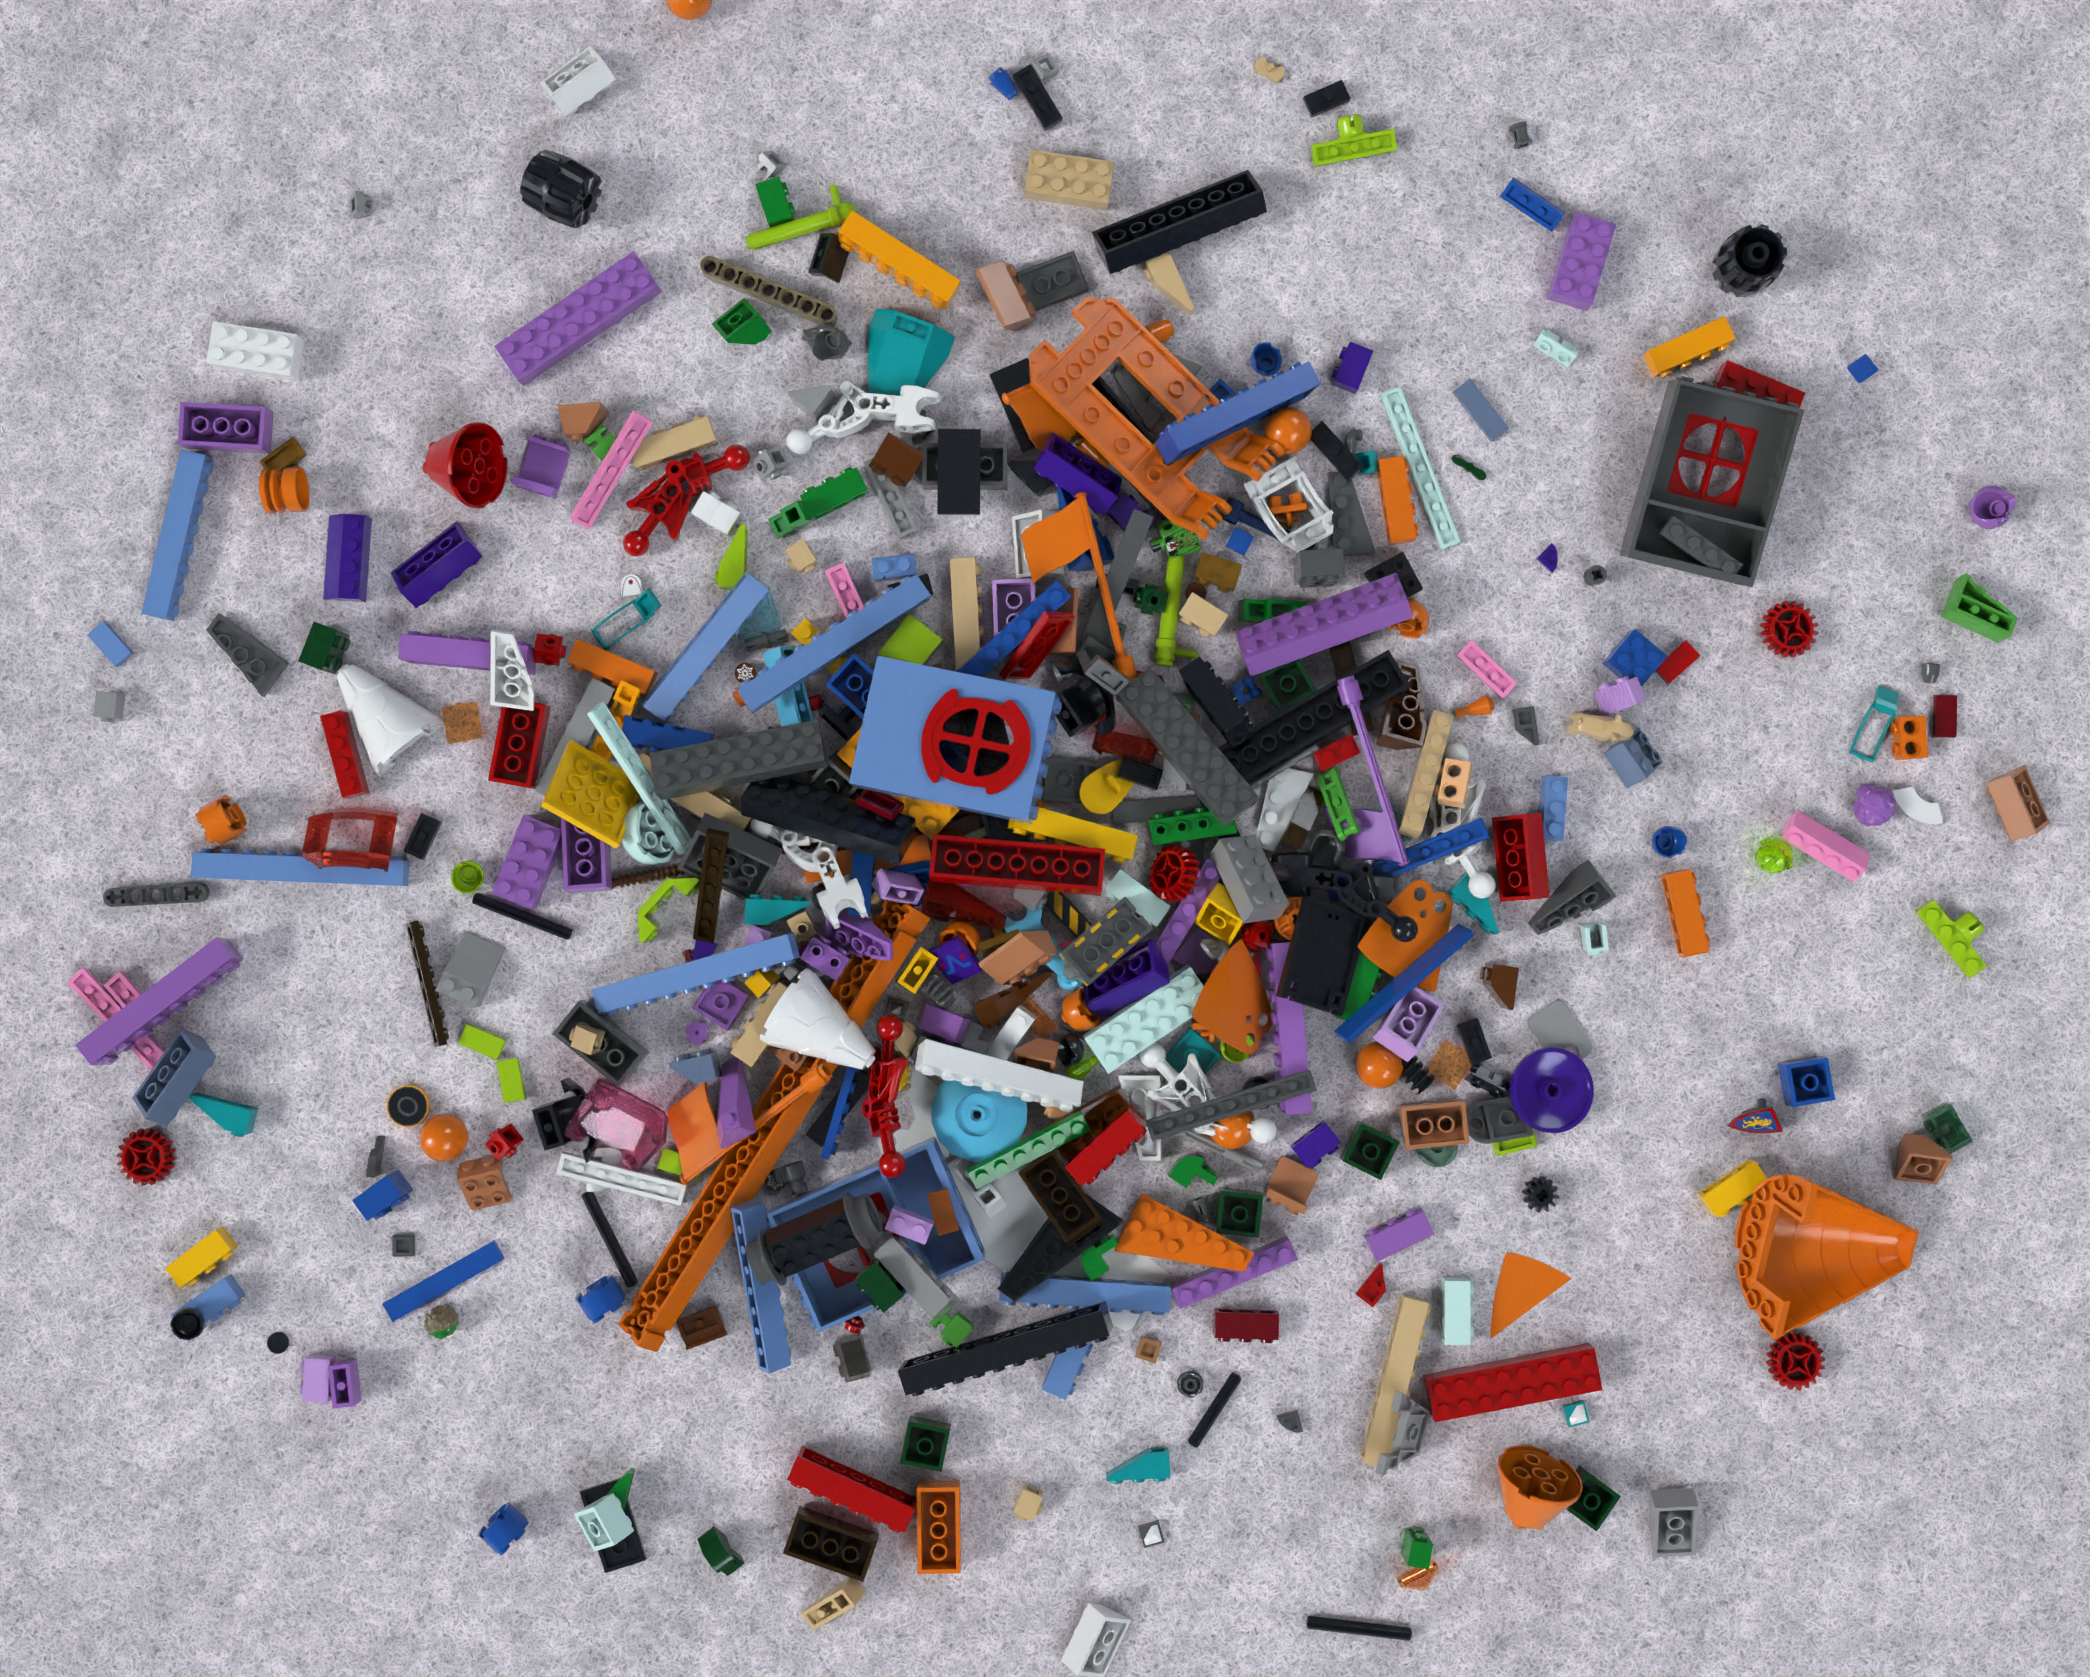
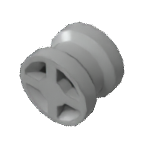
(1057, 675)

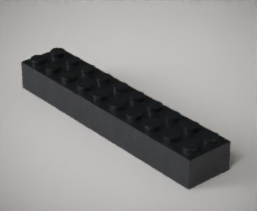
(1315, 718)
(1006, 1348)

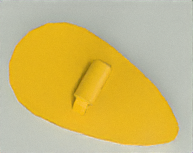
(1103, 790)

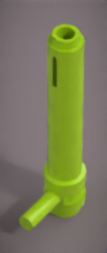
(832, 217)
(1166, 641)

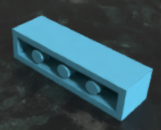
(793, 705)

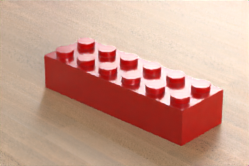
(852, 1489)

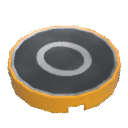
(408, 1106)

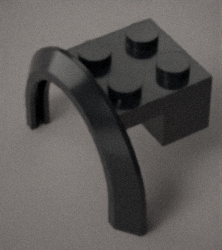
(1084, 703)
(555, 1116)

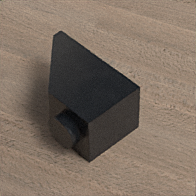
(1027, 473)

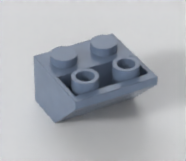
(1633, 758)
(698, 1068)

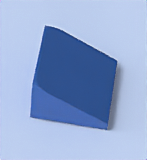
(1862, 368)

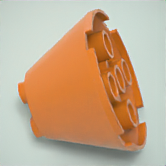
(1536, 1486)

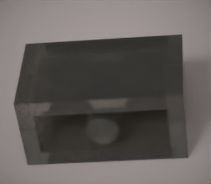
(852, 1356)

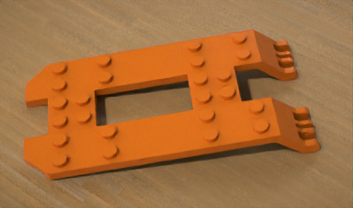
(1067, 386)

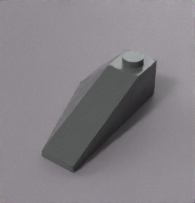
(1579, 891)

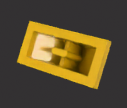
(762, 981)

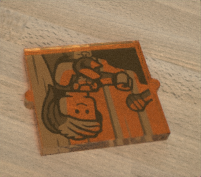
(462, 722)
(1449, 1064)

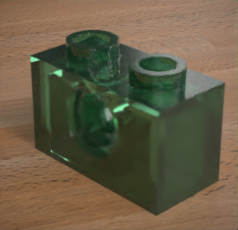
(1955, 1137)

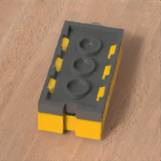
(1104, 943)

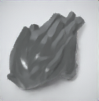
(827, 342)

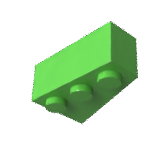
(1977, 611)

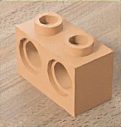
(1459, 783)

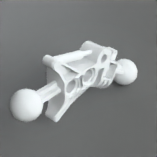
(1480, 883)
(1262, 1129)

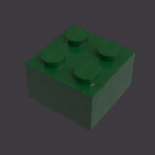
(324, 648)
(1287, 684)
(1369, 1150)
(1238, 1212)
(879, 1285)
(925, 1443)
(1595, 1500)

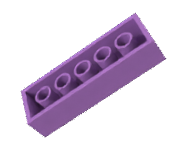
(454, 651)

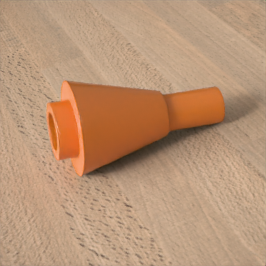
(1083, 445)
(1479, 707)

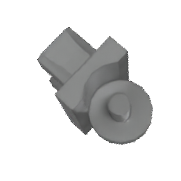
(790, 971)

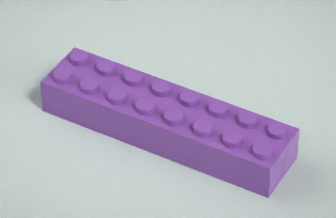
(578, 318)
(1324, 624)
(160, 1002)
(1289, 1030)

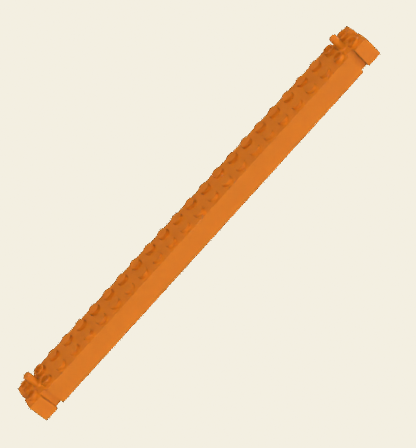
(751, 1161)

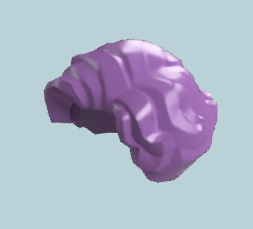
(1991, 507)
(1874, 805)

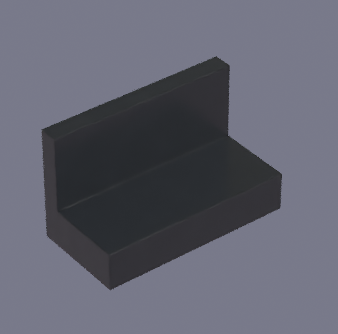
(829, 258)

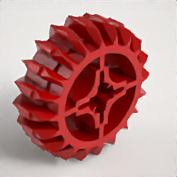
(1773, 623)
(1174, 873)
(132, 1148)
(1788, 1366)

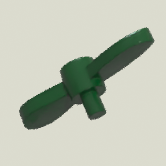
(1469, 467)

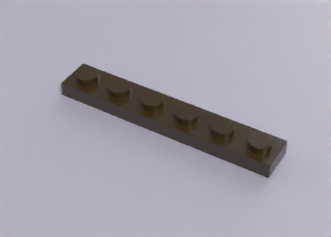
(1343, 663)
(710, 885)
(425, 975)

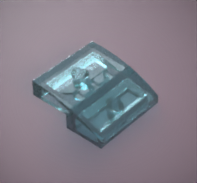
(763, 620)

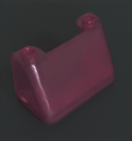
(621, 1122)

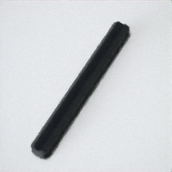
(522, 916)
(609, 1239)
(1359, 1628)

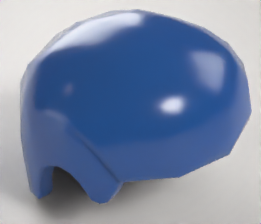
(1266, 359)
(1669, 841)

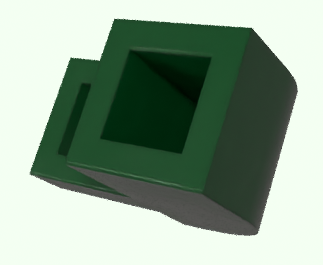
(718, 1552)

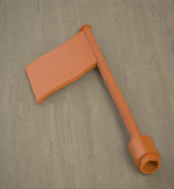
(1041, 418)
(1060, 541)
(695, 1123)

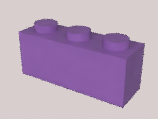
(1398, 1233)

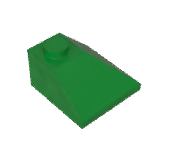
(742, 325)

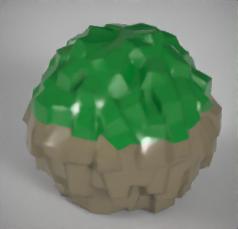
(441, 1321)

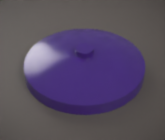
(1551, 1090)

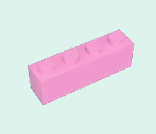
(1825, 845)

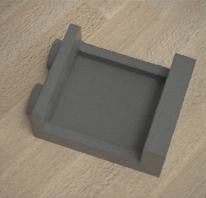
(1097, 664)

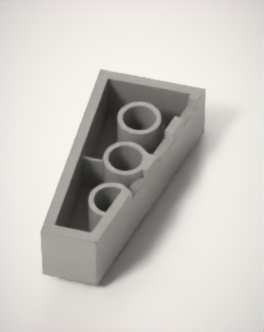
(916, 1277)

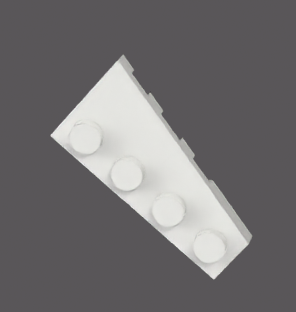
(1279, 804)
(1135, 1089)

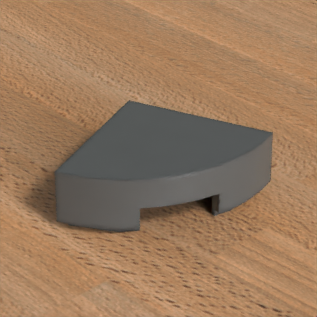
(1290, 1421)

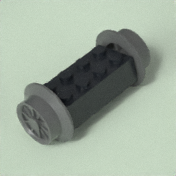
(814, 1238)

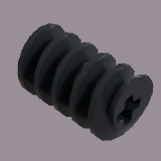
(1416, 1074)

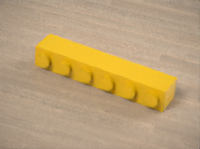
(1078, 832)

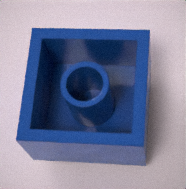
(1634, 657)
(1806, 1081)
(379, 1198)

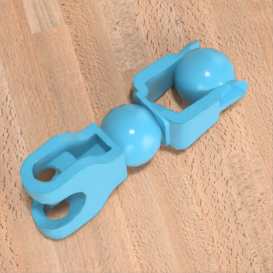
(1033, 922)

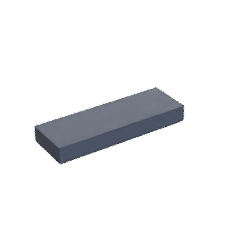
(1480, 410)

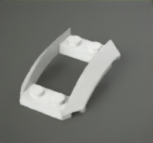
(1275, 479)

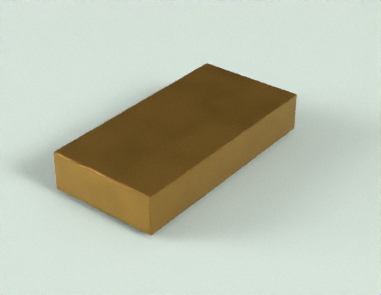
(284, 455)

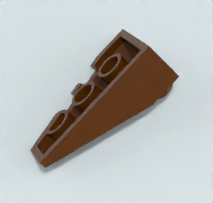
(1403, 716)
(998, 1006)

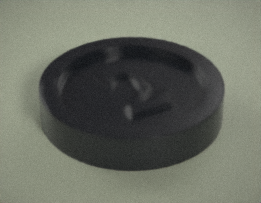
(278, 1342)

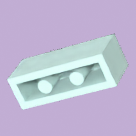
(1144, 901)
(1456, 1311)

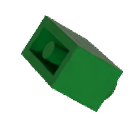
(774, 201)
(1417, 1548)

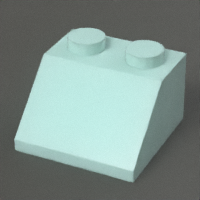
(604, 1522)

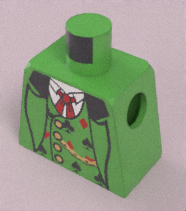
(1174, 540)

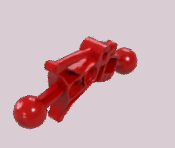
(676, 508)
(883, 1090)

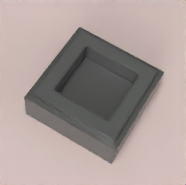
(403, 1245)

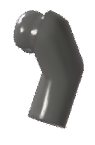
(1351, 437)

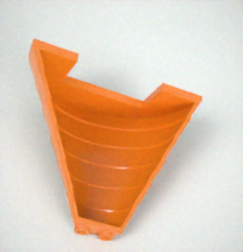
(1812, 1251)

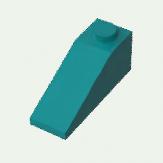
(228, 1114)

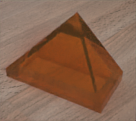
(1417, 1577)

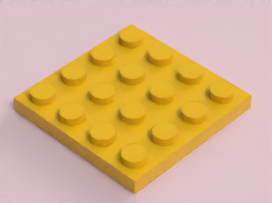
(591, 794)

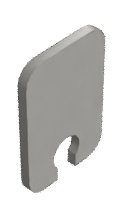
(1558, 1029)

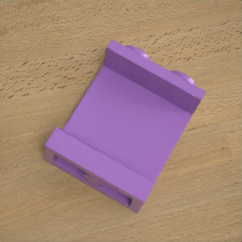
(543, 466)

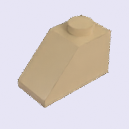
(586, 1039)

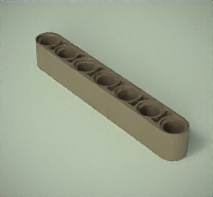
(761, 285)

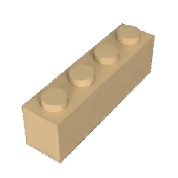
(675, 442)

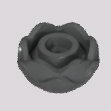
(1190, 1390)

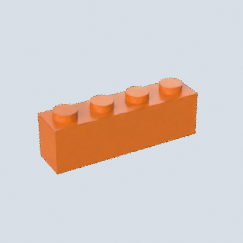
(1396, 501)
(610, 666)
(1685, 912)

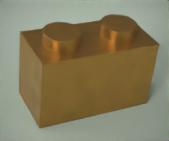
(1217, 572)

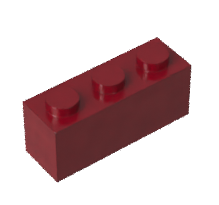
(1246, 1325)

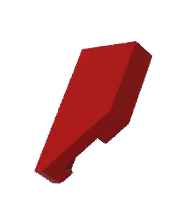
(1373, 1287)

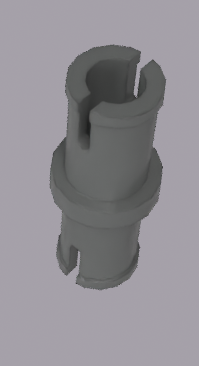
(766, 640)

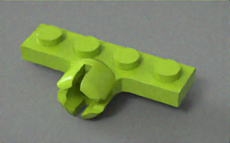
(1353, 143)
(1955, 935)

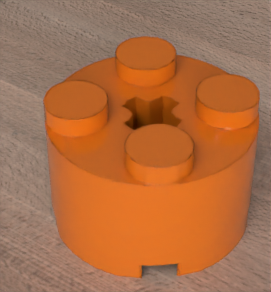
(221, 820)

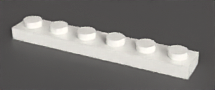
(621, 1178)

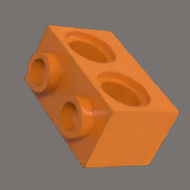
(1916, 737)

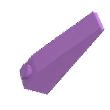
(859, 937)
(734, 1109)

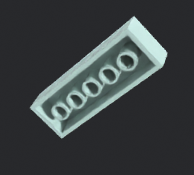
(1145, 1020)

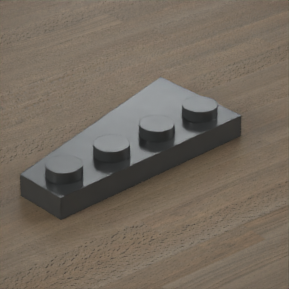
(1348, 520)
(253, 658)

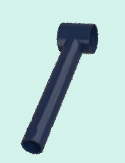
(1254, 521)

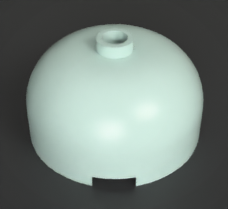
(641, 837)

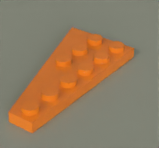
(1169, 1235)

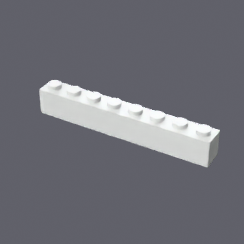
(998, 1075)

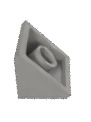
(813, 400)

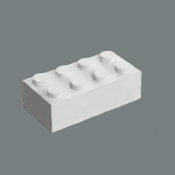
(255, 351)

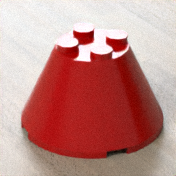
(469, 464)

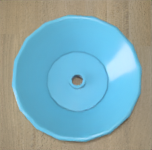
(971, 1137)

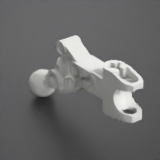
(902, 409)
(838, 892)

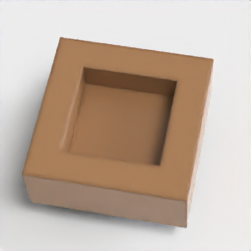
(1148, 1349)

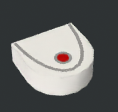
(631, 586)

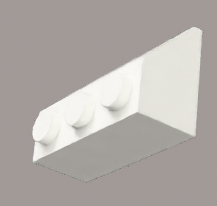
(578, 81)
(1020, 524)
(1095, 1641)

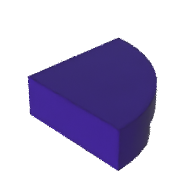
(1549, 558)
(703, 949)

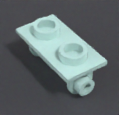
(1548, 343)

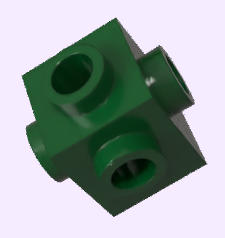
(1150, 599)

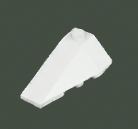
(509, 676)

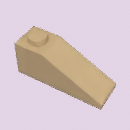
(1167, 280)
(834, 1603)

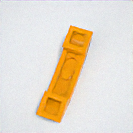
(624, 704)

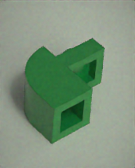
(790, 519)
(1189, 1165)
(1093, 1260)

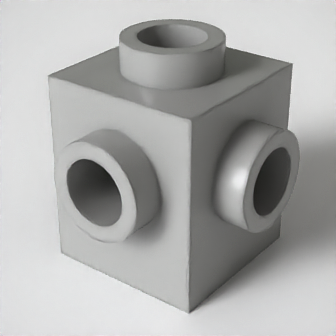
(770, 463)

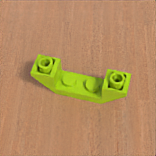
(647, 926)

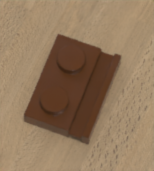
(701, 1327)

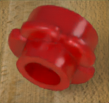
(816, 702)
(854, 1325)

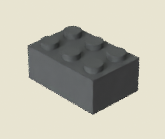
(1318, 567)

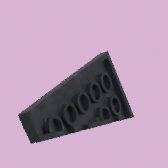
(1049, 1254)

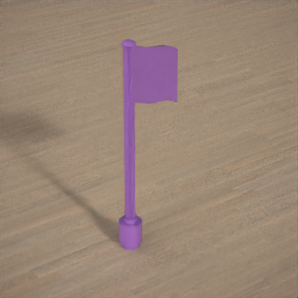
(1379, 829)

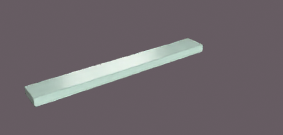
(1420, 468)
(639, 777)

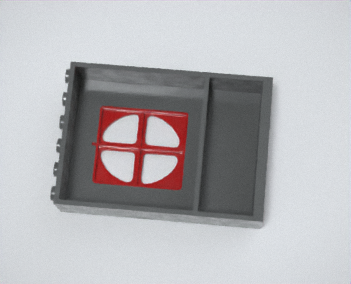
(1733, 520)

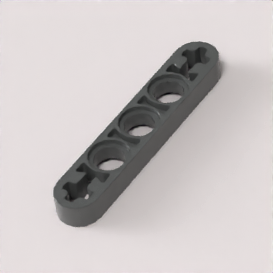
(146, 895)

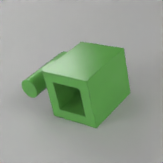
(603, 444)
(955, 1328)

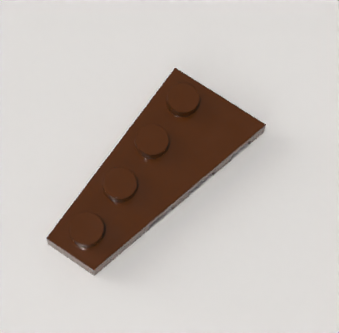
(1097, 1115)

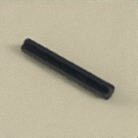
(1214, 1410)

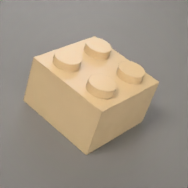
(1203, 615)

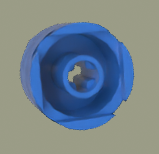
(600, 1298)
(503, 1527)

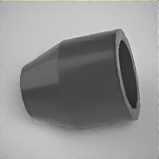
(1930, 672)

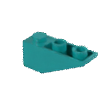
(1475, 907)
(765, 911)
(1148, 1464)

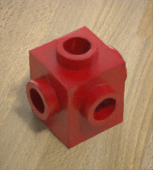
(549, 649)
(1256, 935)
(504, 1142)

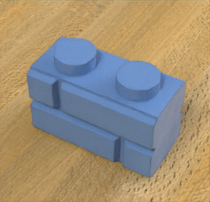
(893, 567)

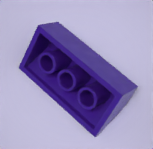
(1078, 473)
(347, 557)
(436, 565)
(1128, 979)

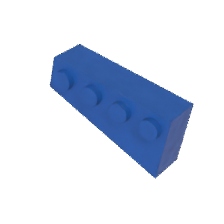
(661, 735)

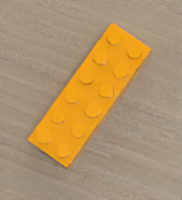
(898, 260)
(929, 817)

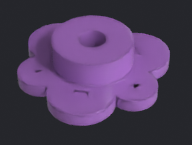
(691, 1030)

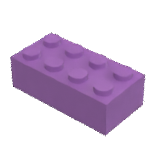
(1581, 261)
(225, 427)
(584, 861)
(529, 862)

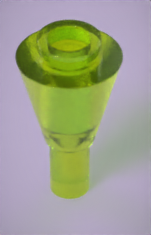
(1081, 1069)

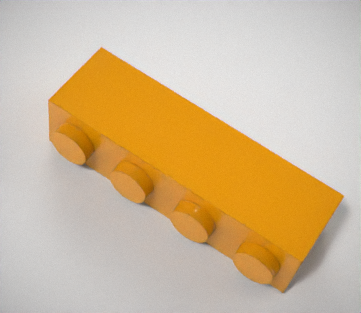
(1689, 346)

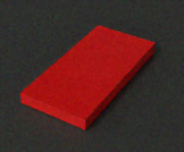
(1037, 645)

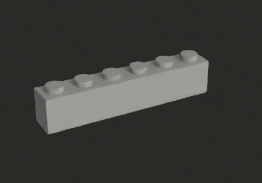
(578, 729)

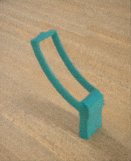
(646, 604)
(1886, 702)

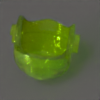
(1774, 855)

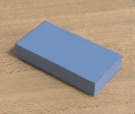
(110, 644)

